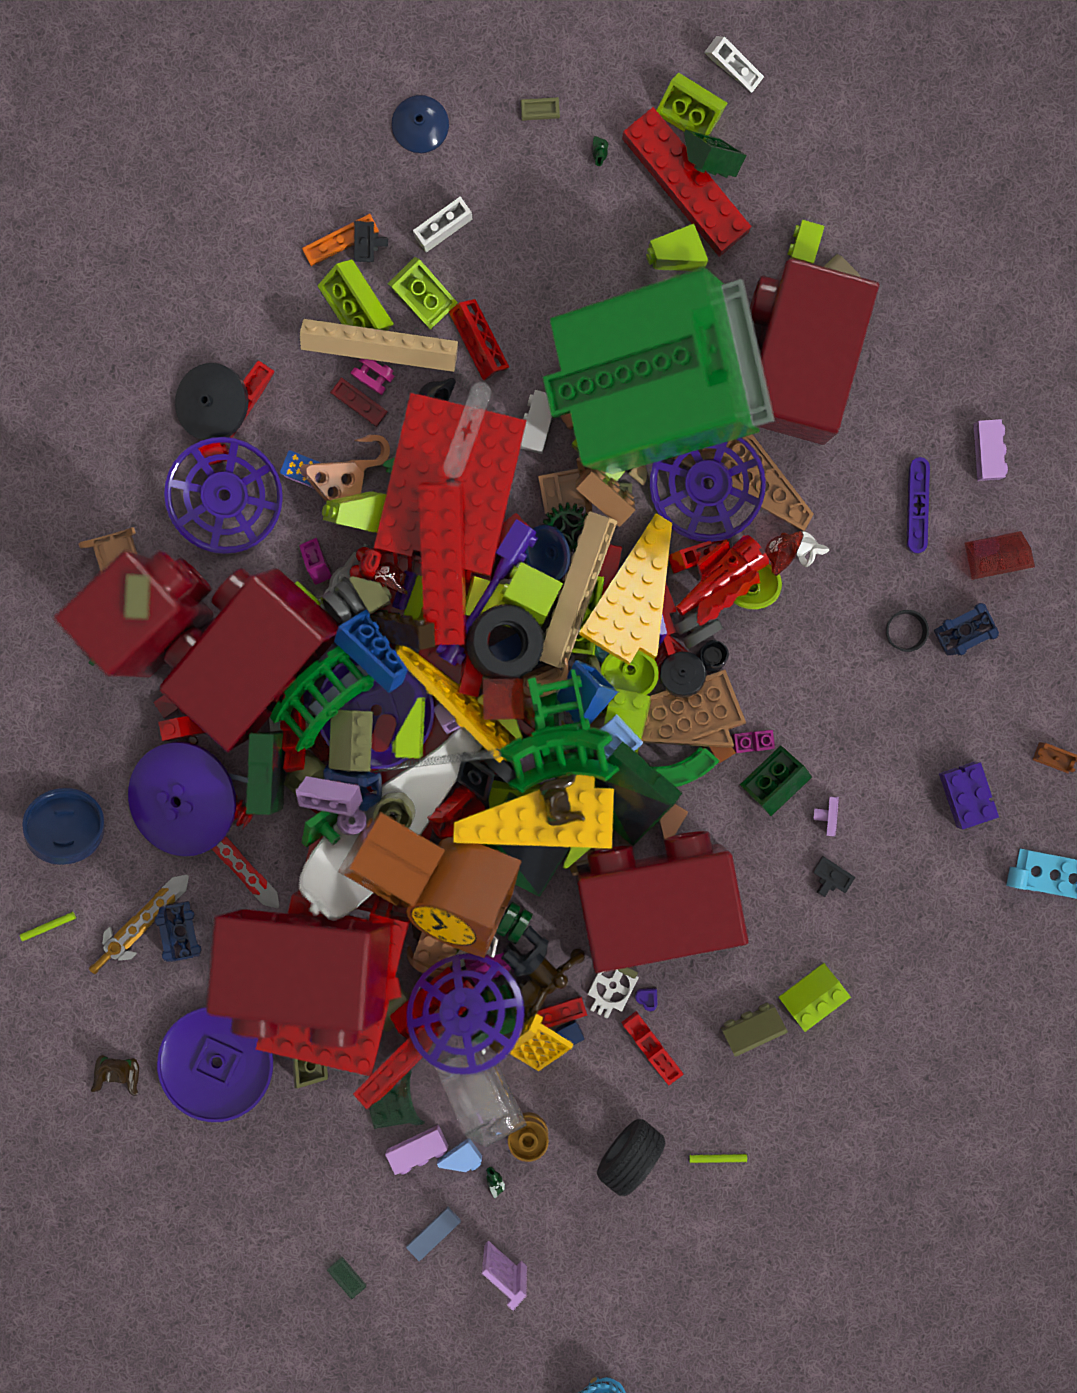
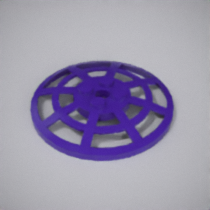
(709, 496)
(218, 506)
(475, 1019)

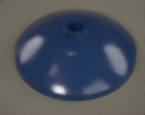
(423, 135)
(549, 553)

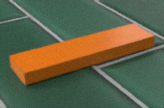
(333, 243)

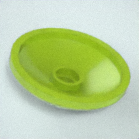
(764, 593)
(639, 679)

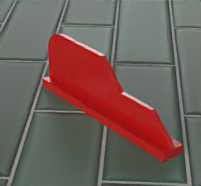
(399, 1063)

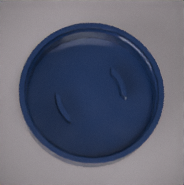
(63, 826)

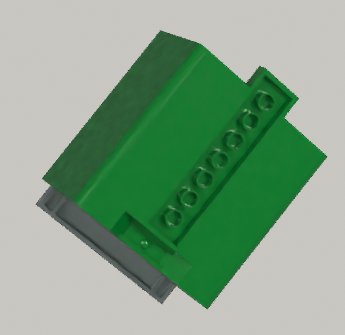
(659, 372)

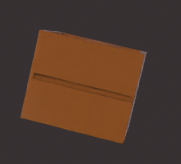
(391, 861)

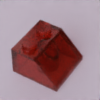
(503, 699)

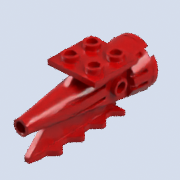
(724, 577)

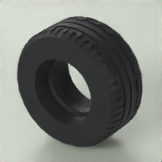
(523, 624)
(631, 1157)

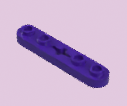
(918, 486)

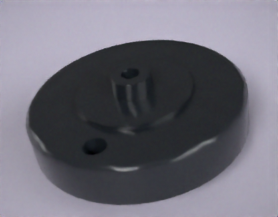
(683, 674)

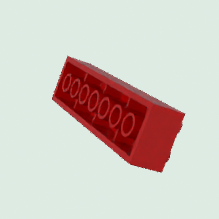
(688, 188)
(443, 560)

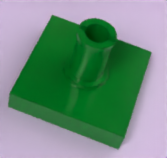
(320, 826)

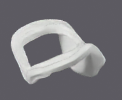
(810, 545)

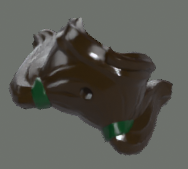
(557, 801)
(116, 1071)

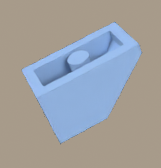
(461, 1158)

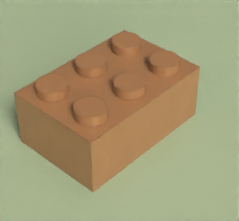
(606, 494)

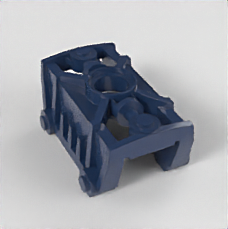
(973, 638)
(363, 780)
(168, 934)

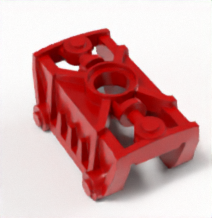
(454, 810)

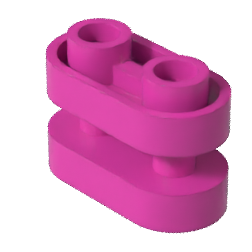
(384, 373)

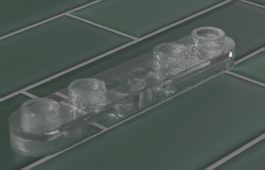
(474, 412)

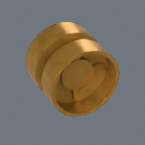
(531, 1140)

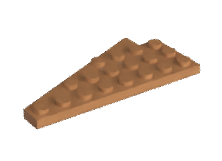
(779, 496)
(692, 719)

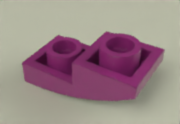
(753, 741)

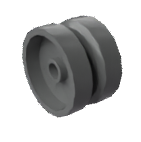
(343, 603)
(698, 633)

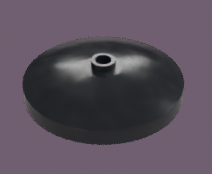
(211, 401)

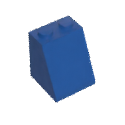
(594, 693)

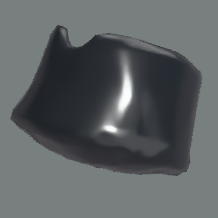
(714, 655)

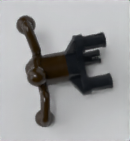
(539, 968)

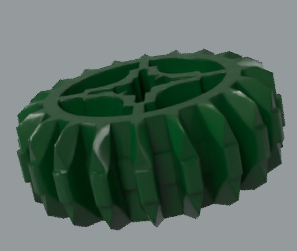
(575, 524)

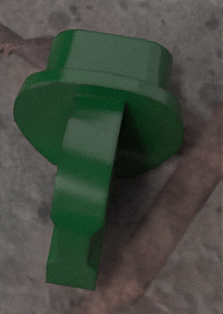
(599, 150)
(494, 1182)

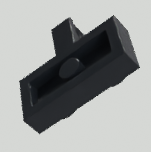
(366, 241)
(832, 877)

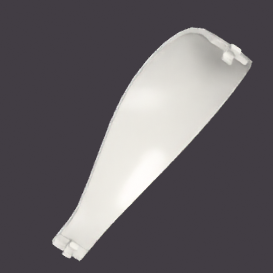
(424, 785)

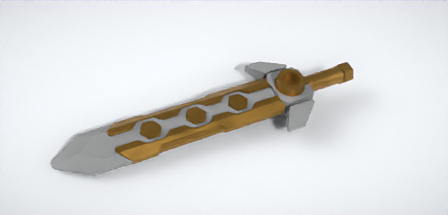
(116, 946)

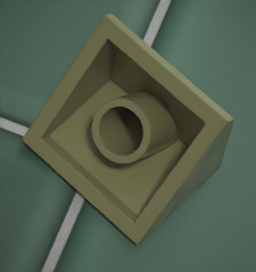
(308, 1073)

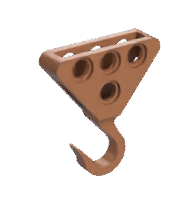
(354, 469)

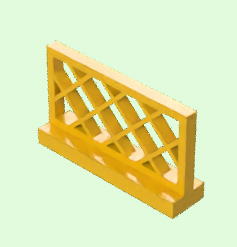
(530, 1031)

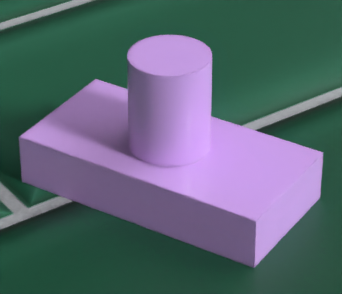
(829, 815)

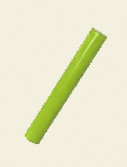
(47, 926)
(718, 1158)

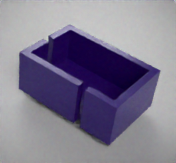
(968, 795)

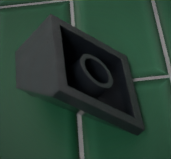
(476, 777)

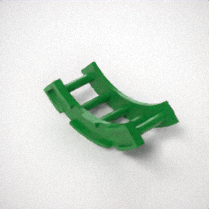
(304, 682)
(543, 711)
(555, 738)
(690, 768)

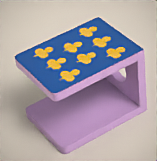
(292, 466)

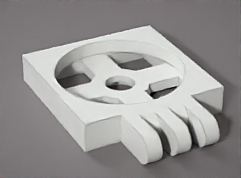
(604, 1002)

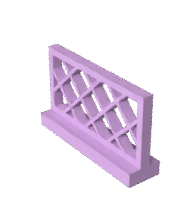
(505, 1274)

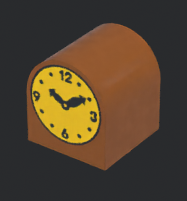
(466, 896)

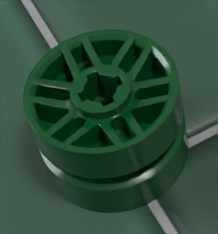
(514, 922)

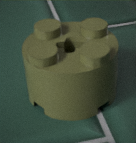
(399, 804)

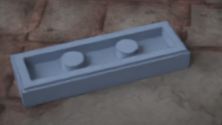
(433, 1233)

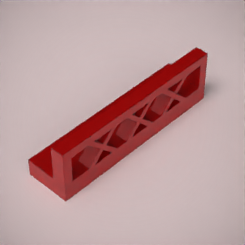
(475, 339)

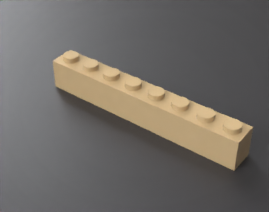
(378, 345)
(577, 588)

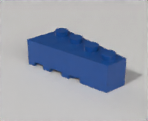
(371, 651)

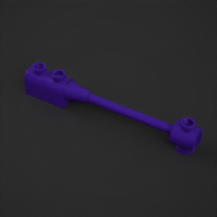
(511, 552)

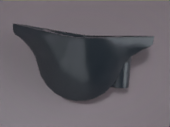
(438, 389)

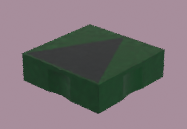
(265, 773)
(639, 794)
(537, 862)

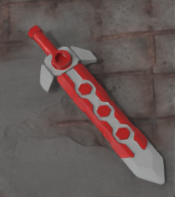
(247, 873)

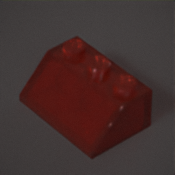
(999, 555)

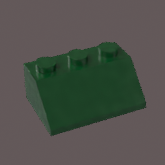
(713, 154)
(776, 780)

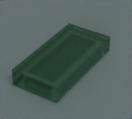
(346, 1277)

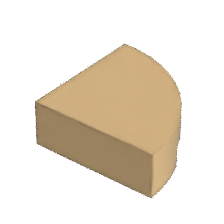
(639, 474)

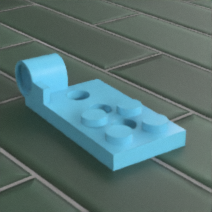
(1021, 876)

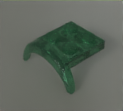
(395, 1107)

